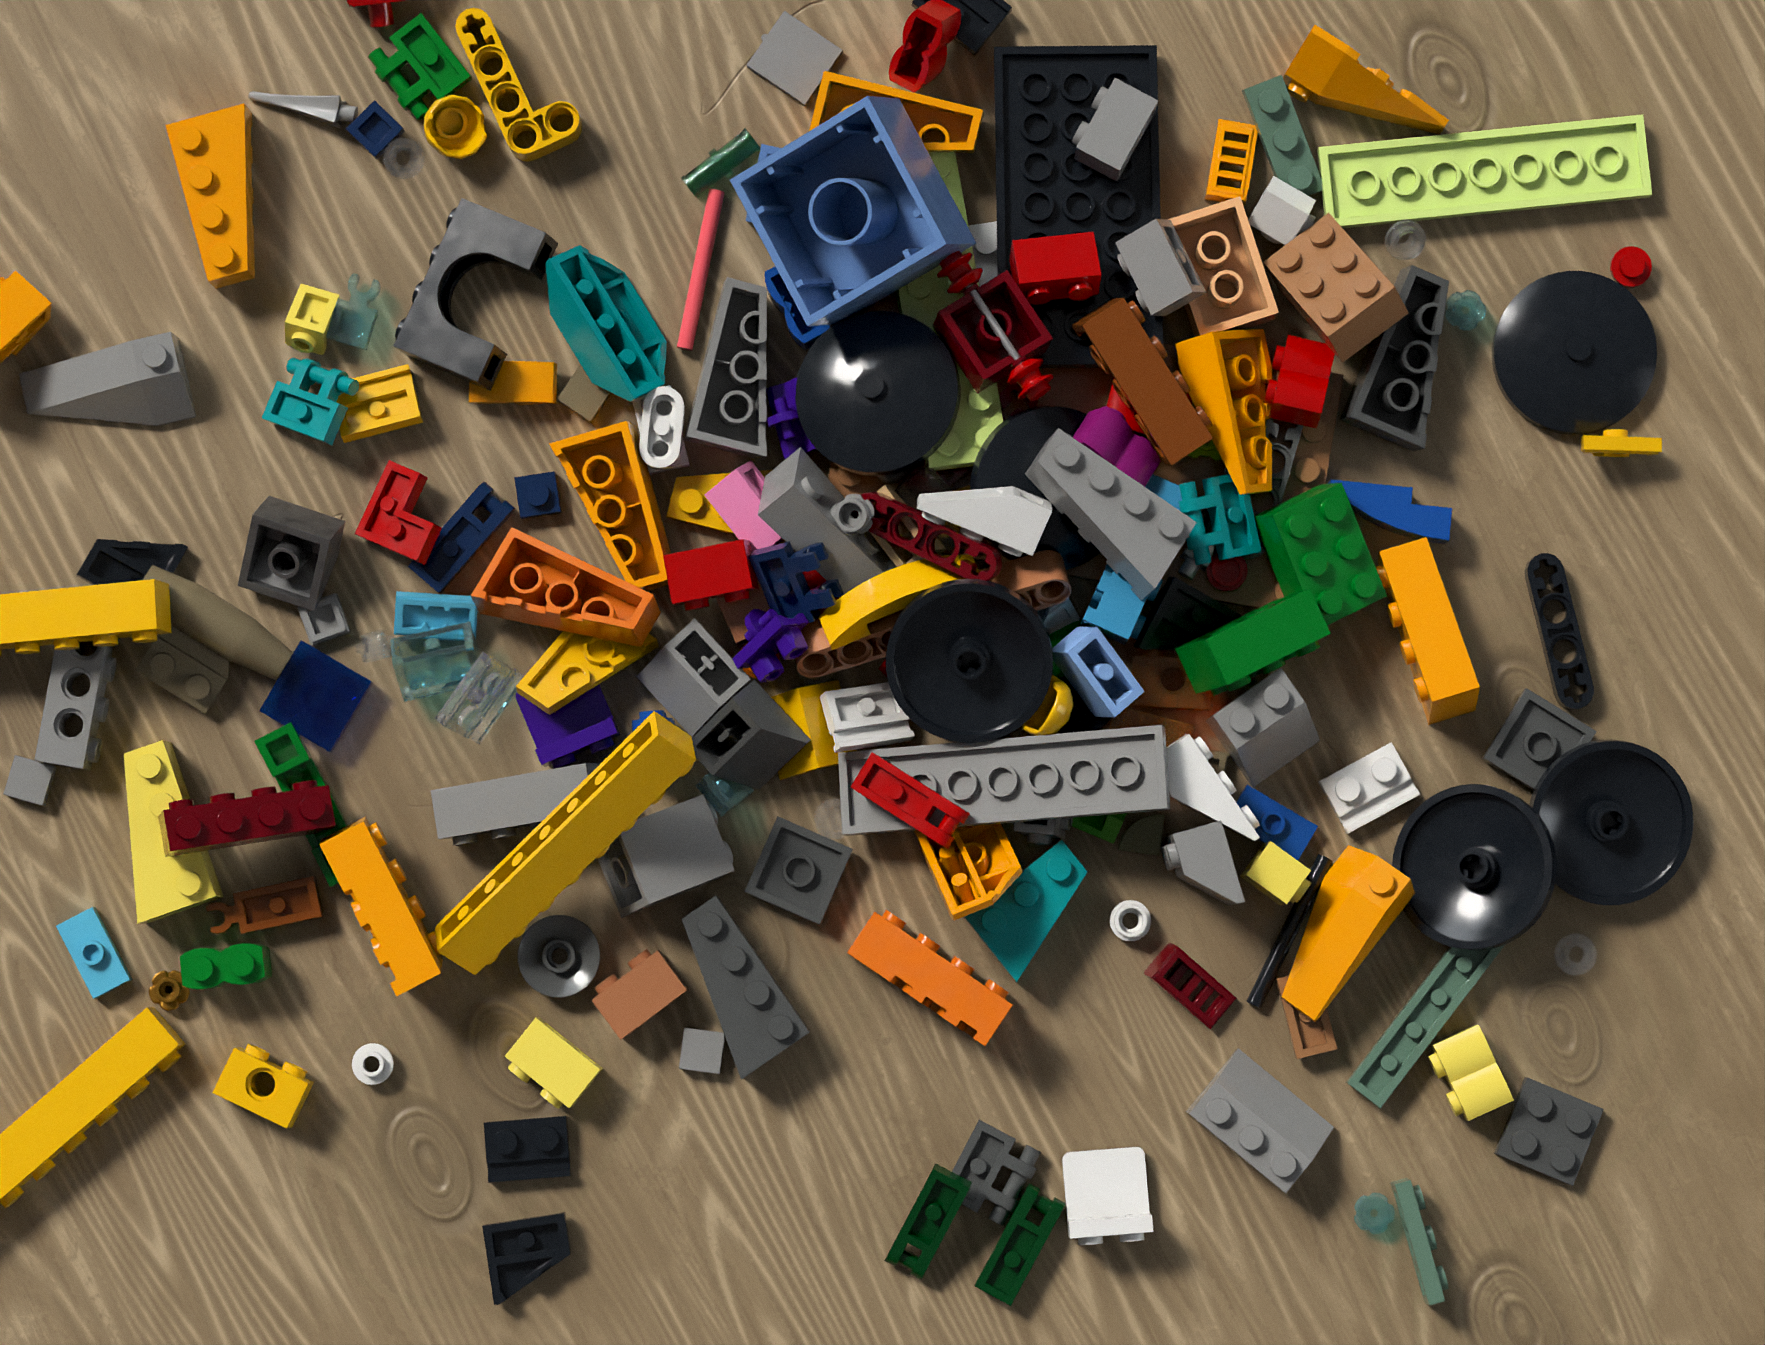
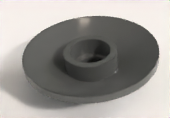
(537, 961)

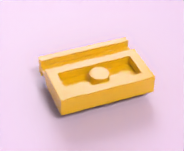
(381, 405)

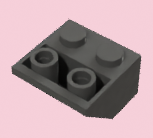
(749, 739)

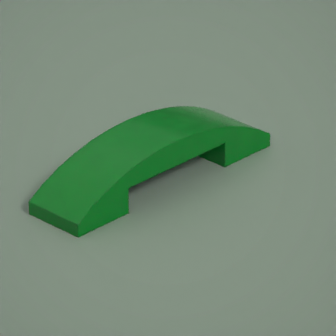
(292, 763)

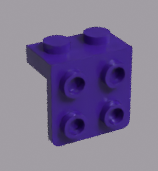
(571, 729)

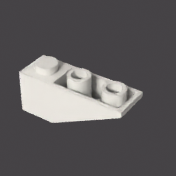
(998, 513)
(1202, 789)

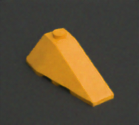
(1229, 382)
(1348, 918)

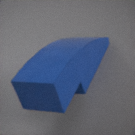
(1392, 510)

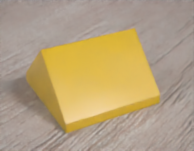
(806, 711)

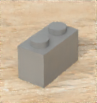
(1115, 128)
(1159, 268)

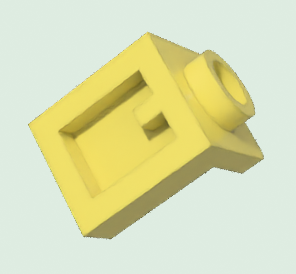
(310, 319)

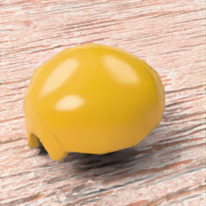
(455, 127)
(1053, 711)

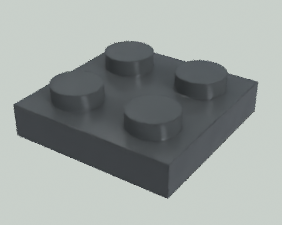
(1534, 738)
(798, 870)
(1548, 1131)

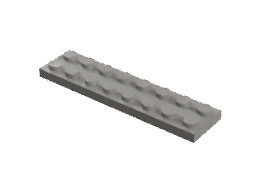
(1022, 778)

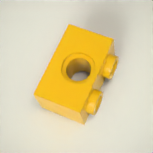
(239, 1087)

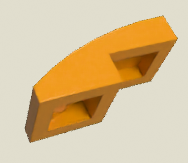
(520, 384)

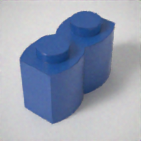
(801, 333)

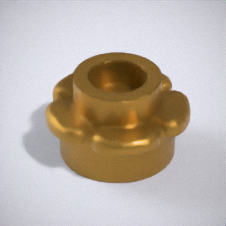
(158, 994)

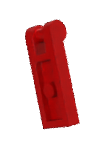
(908, 799)

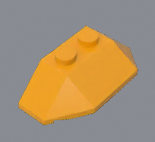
(973, 869)

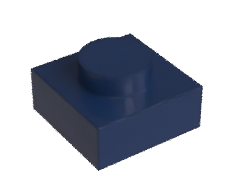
(375, 129)
(538, 495)

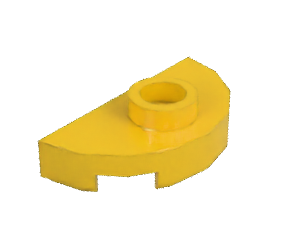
(1618, 444)

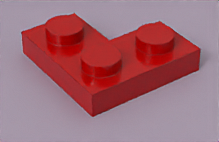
(389, 515)

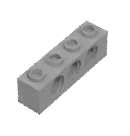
(54, 743)

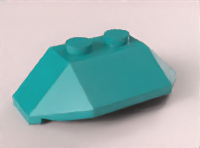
(606, 323)

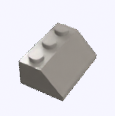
(1204, 861)
(1261, 1120)

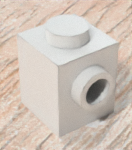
(1282, 212)

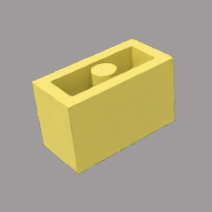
(1277, 874)
(552, 1063)

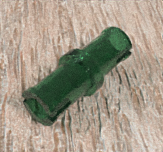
(721, 163)

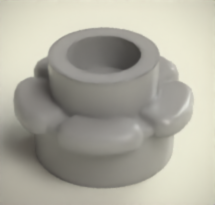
(844, 516)

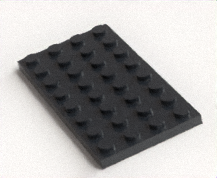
(1046, 192)

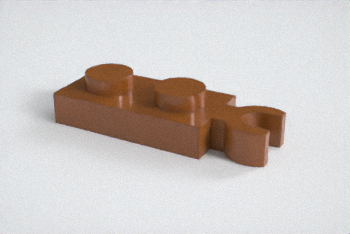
(270, 906)

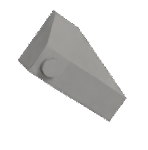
(123, 383)

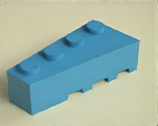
(1114, 605)

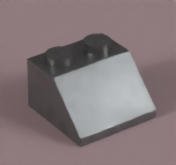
(290, 552)

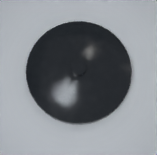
(1574, 352)
(878, 393)
(1007, 458)
(969, 660)
(1614, 820)
(1476, 866)

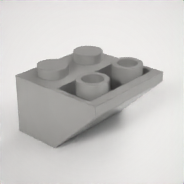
(693, 677)

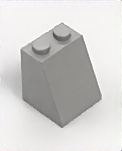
(1265, 727)
(666, 856)

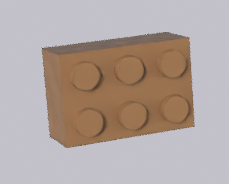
(1335, 287)

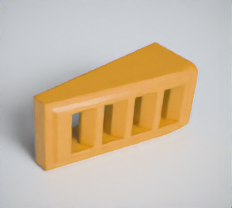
(1223, 193)

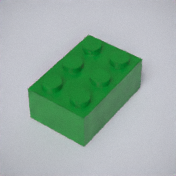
(1320, 547)
(1254, 643)

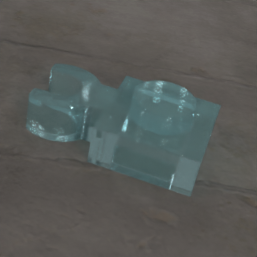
(353, 319)

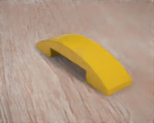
(881, 597)

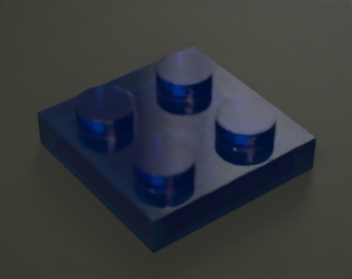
(316, 696)

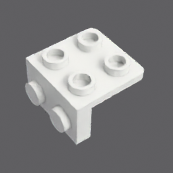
(1106, 1195)

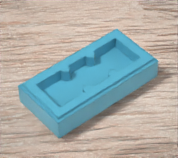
(431, 611)
(94, 952)

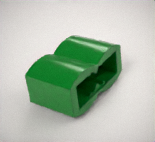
(216, 967)

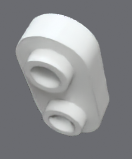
(662, 428)

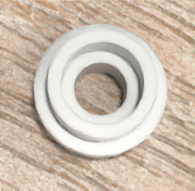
(1142, 914)
(385, 1059)

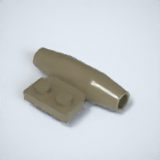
(204, 641)

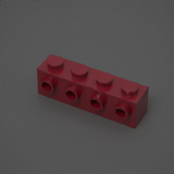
(246, 820)

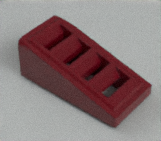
(1164, 962)

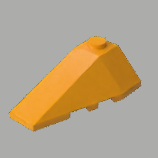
(1332, 77)

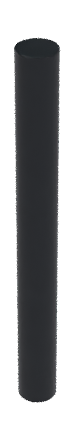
(1288, 933)

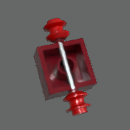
(992, 329)

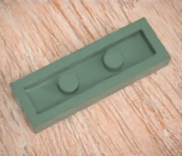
(1282, 135)
(1420, 1240)

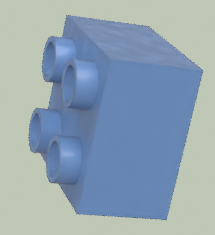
(852, 210)

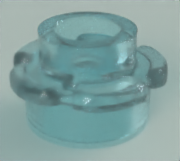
(1466, 299)
(1366, 1221)

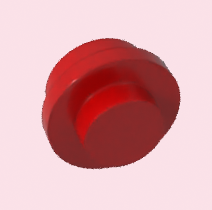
(1631, 266)
(1227, 573)

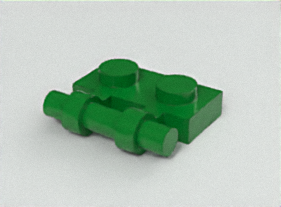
(429, 58)

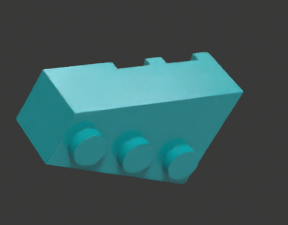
(1029, 908)

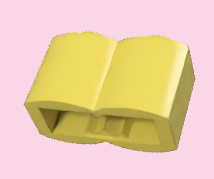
(1471, 1073)

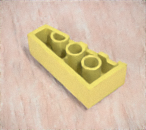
(161, 882)

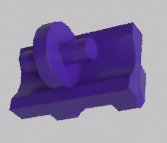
(786, 418)
(767, 636)

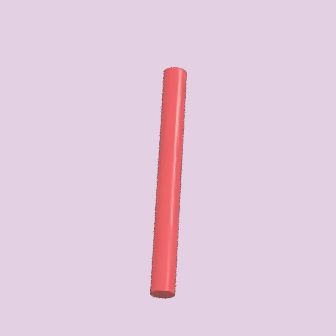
(700, 269)

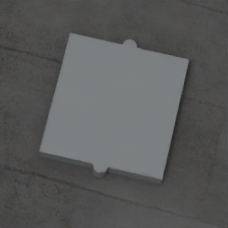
(794, 58)

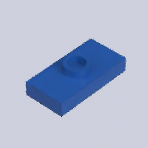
(1277, 822)

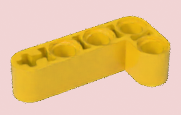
(507, 83)

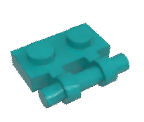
(309, 413)
(1230, 519)

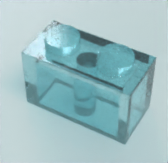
(433, 660)

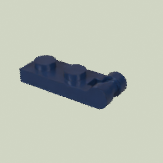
(462, 538)

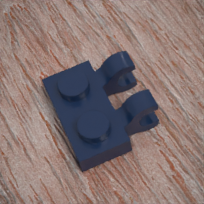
(784, 583)

